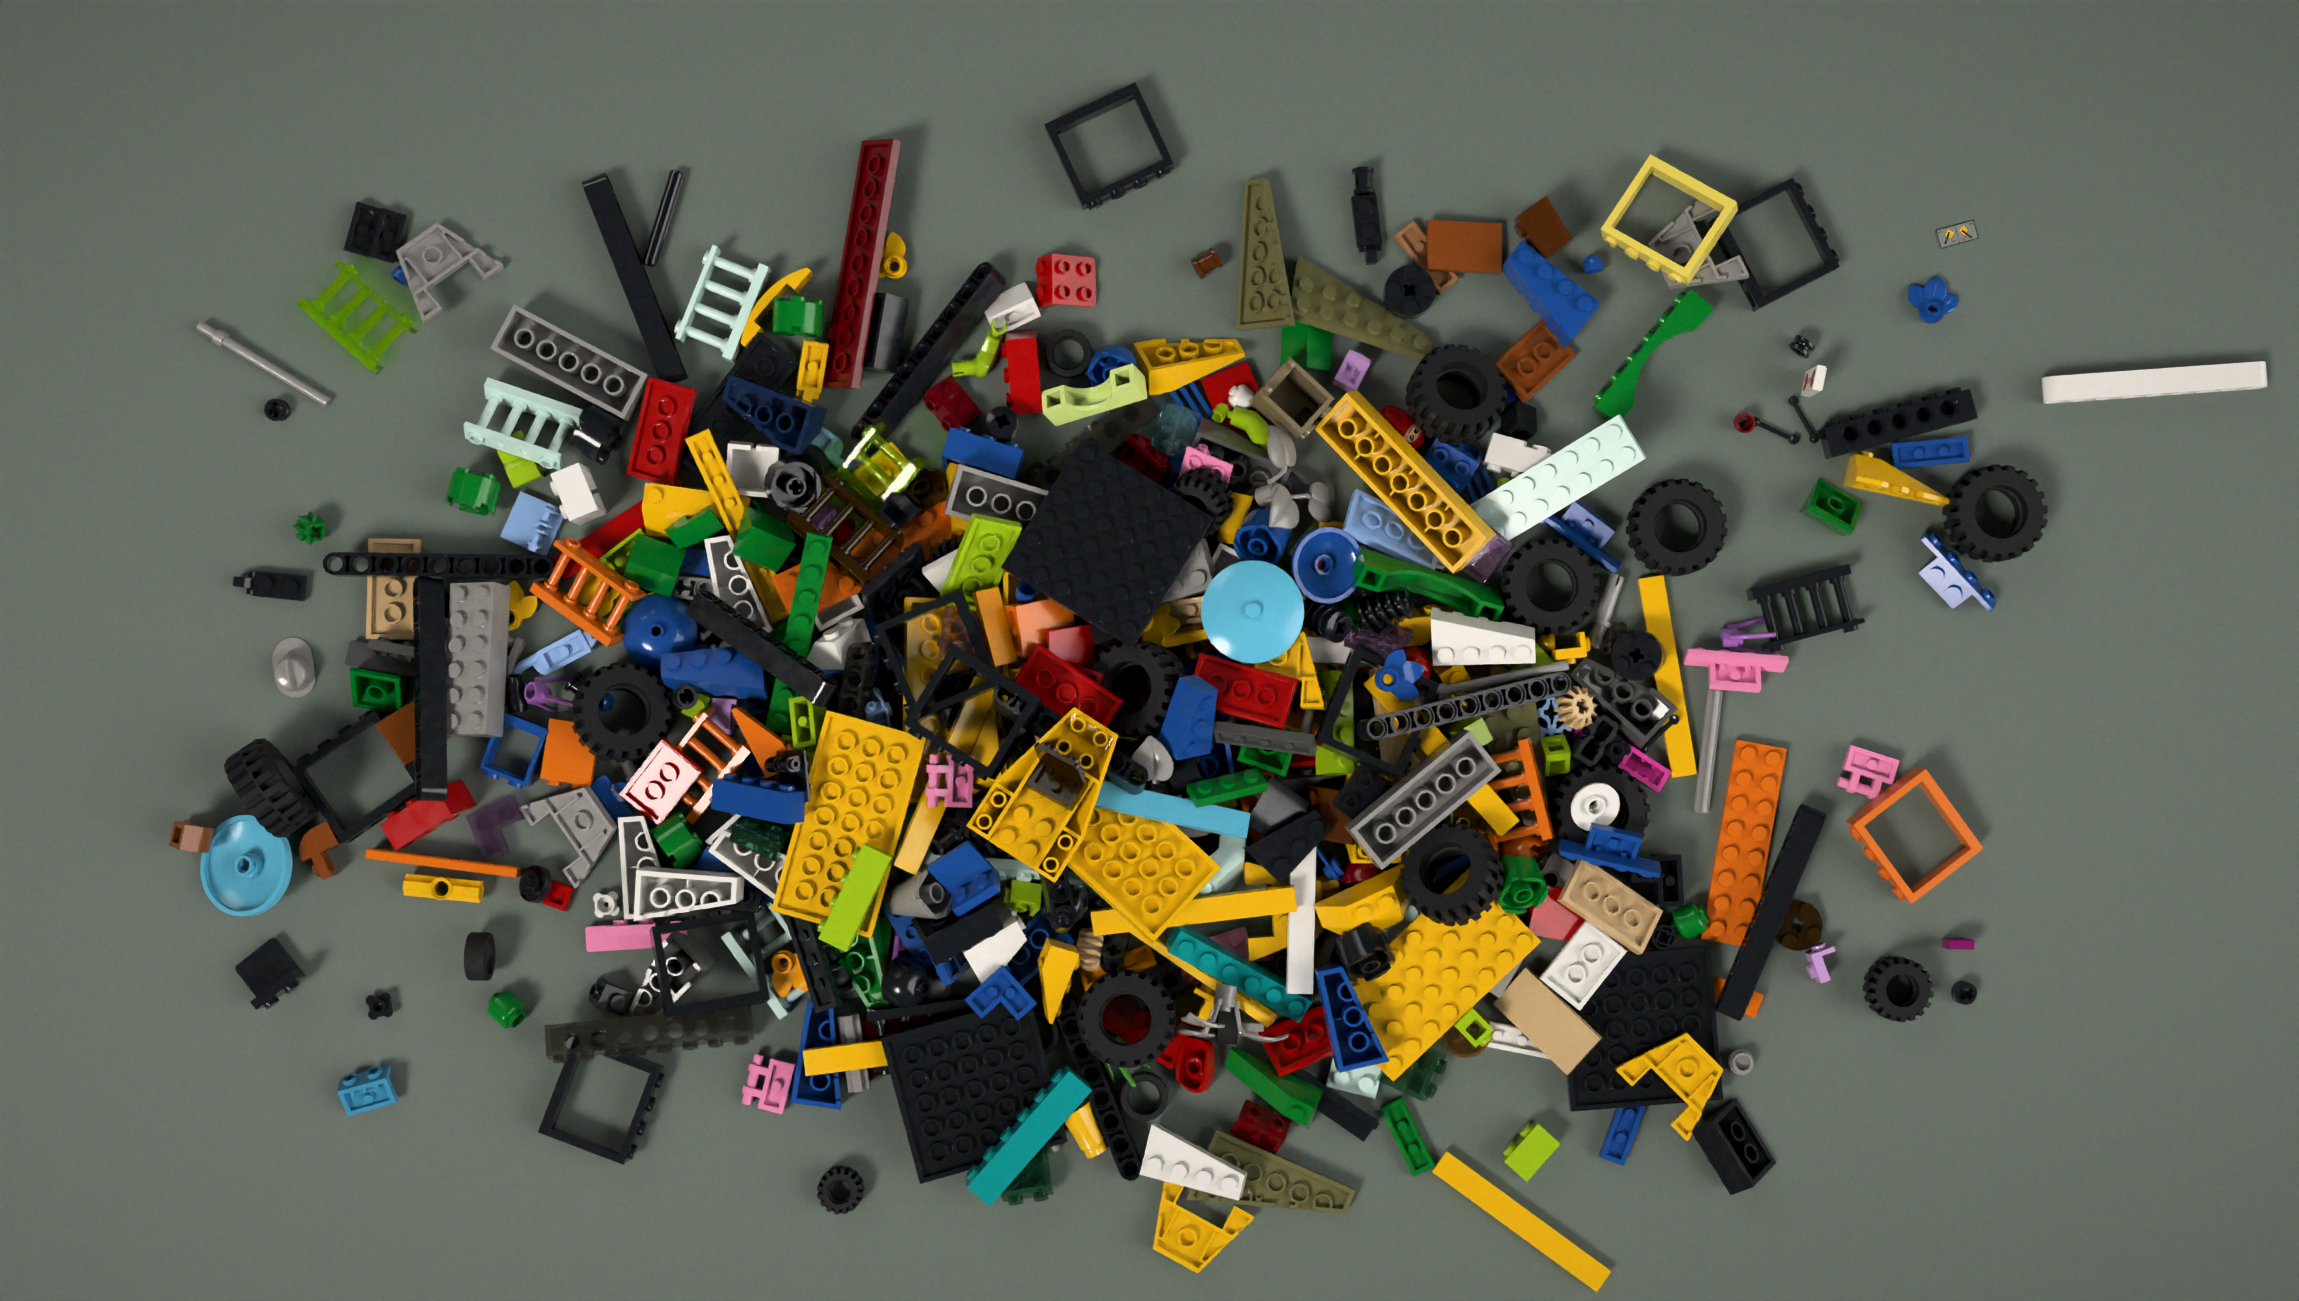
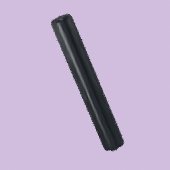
(663, 218)

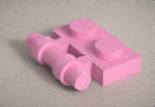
(1870, 765)
(958, 783)
(775, 1087)

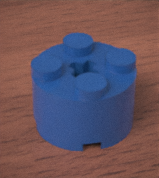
(1259, 541)

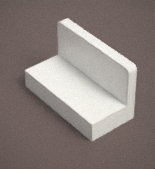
(1013, 306)

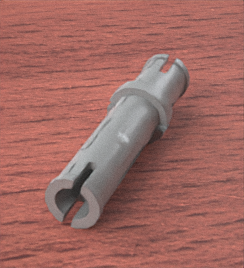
(1605, 609)

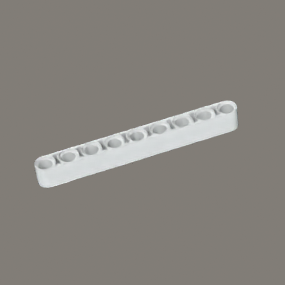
(2154, 382)

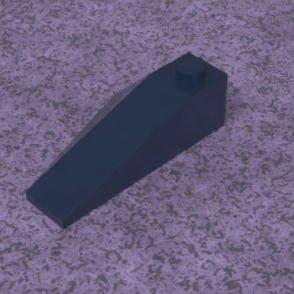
(780, 416)

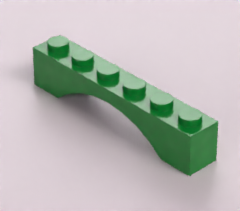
(1685, 317)
(1387, 573)

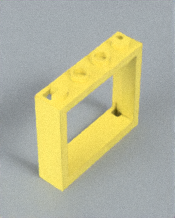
(1692, 187)

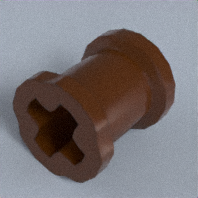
(1206, 263)

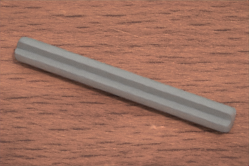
(1708, 751)

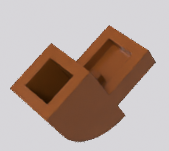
(192, 836)
(315, 847)

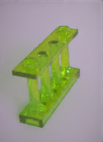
(352, 341)
(908, 470)

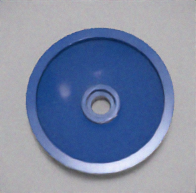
(1335, 577)
(668, 613)

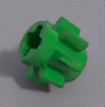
(310, 528)

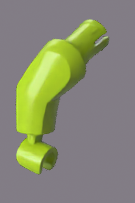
(985, 357)
(1246, 420)

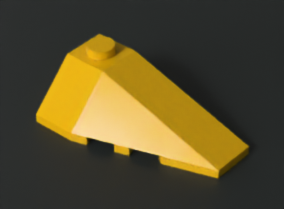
(1178, 364)
(1880, 477)
(667, 504)

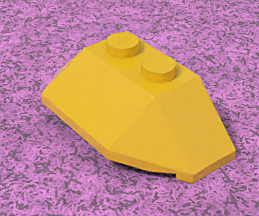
(1372, 901)

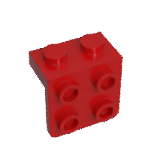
(1065, 281)

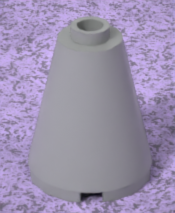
(919, 897)

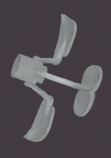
(1283, 509)
(1160, 768)
(1223, 1001)

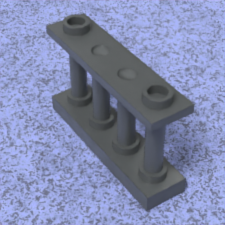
(1270, 739)

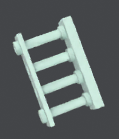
(758, 279)
(521, 402)
(736, 944)

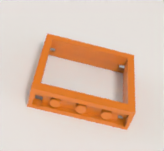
(1872, 851)

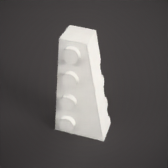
(1512, 455)

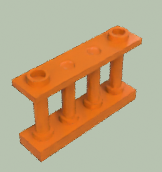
(568, 604)
(1535, 802)
(697, 806)

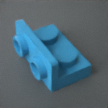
(366, 1090)

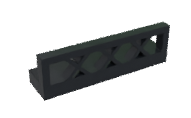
(1340, 1108)

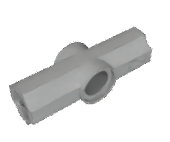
(851, 1032)

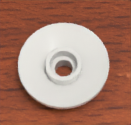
(1601, 812)

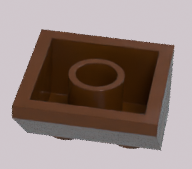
(1543, 229)
(1322, 801)

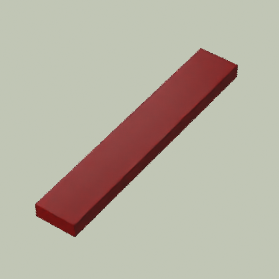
(609, 535)

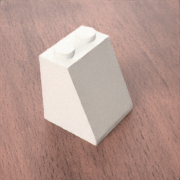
(998, 950)

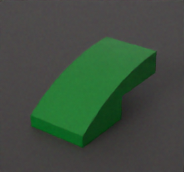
(695, 529)

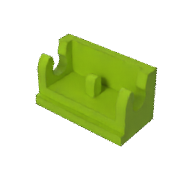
(619, 555)

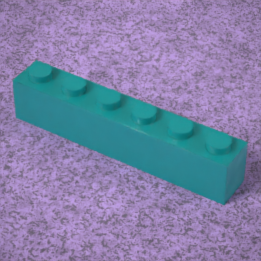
(1236, 971)
(1028, 1135)

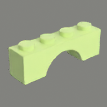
(1069, 404)

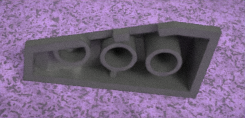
(1249, 460)
(1629, 704)
(686, 964)

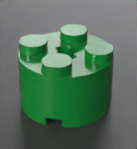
(798, 316)
(473, 492)
(677, 842)
(1522, 884)

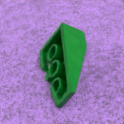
(866, 965)
(1286, 1094)

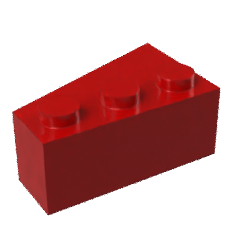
(1022, 371)
(424, 817)

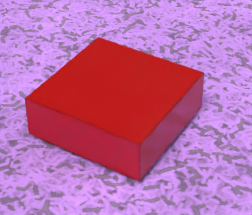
(559, 896)

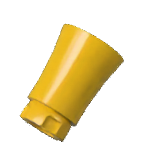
(1241, 508)
(1086, 1130)

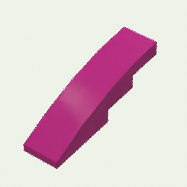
(1639, 766)

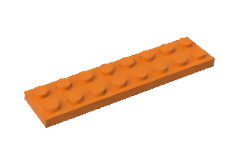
(837, 587)
(1743, 840)

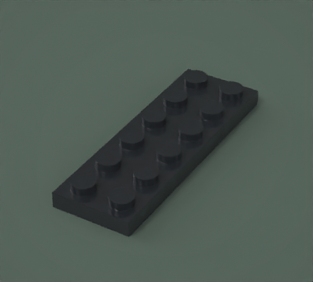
(761, 364)

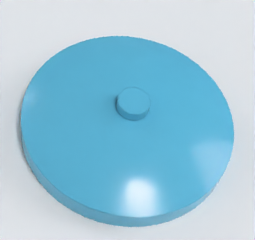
(1252, 611)
(245, 867)

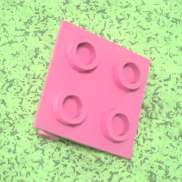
(1200, 458)

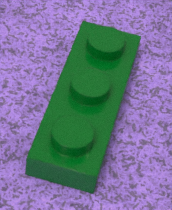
(1227, 787)

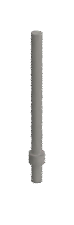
(223, 339)
(1446, 690)

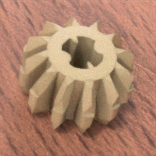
(1576, 708)
(1089, 949)

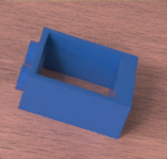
(493, 746)

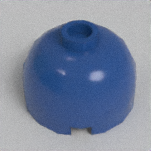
(1107, 359)

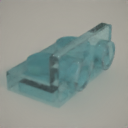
(1174, 430)

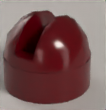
(1747, 426)

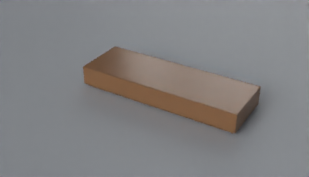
(1413, 242)

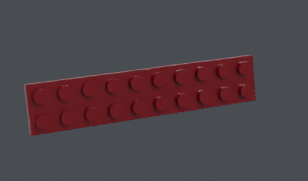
(861, 263)

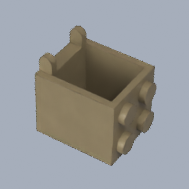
(1286, 395)

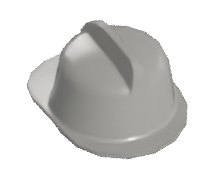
(293, 667)

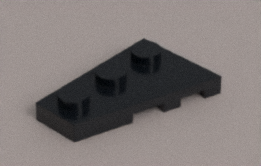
(884, 585)
(1287, 846)

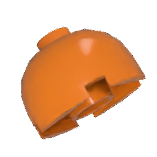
(1529, 846)

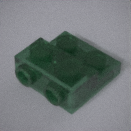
(761, 836)
(1420, 1076)
(1031, 1182)

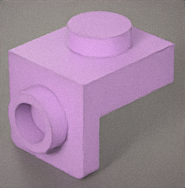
(1351, 371)
(1816, 966)

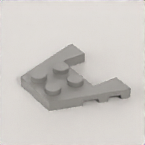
(1680, 241)
(433, 258)
(582, 822)

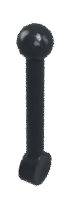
(1793, 401)
(1793, 439)
(1673, 720)

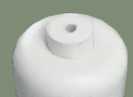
(1240, 396)

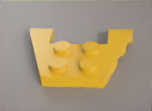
(1298, 664)
(1264, 945)
(1685, 1070)
(1188, 1237)

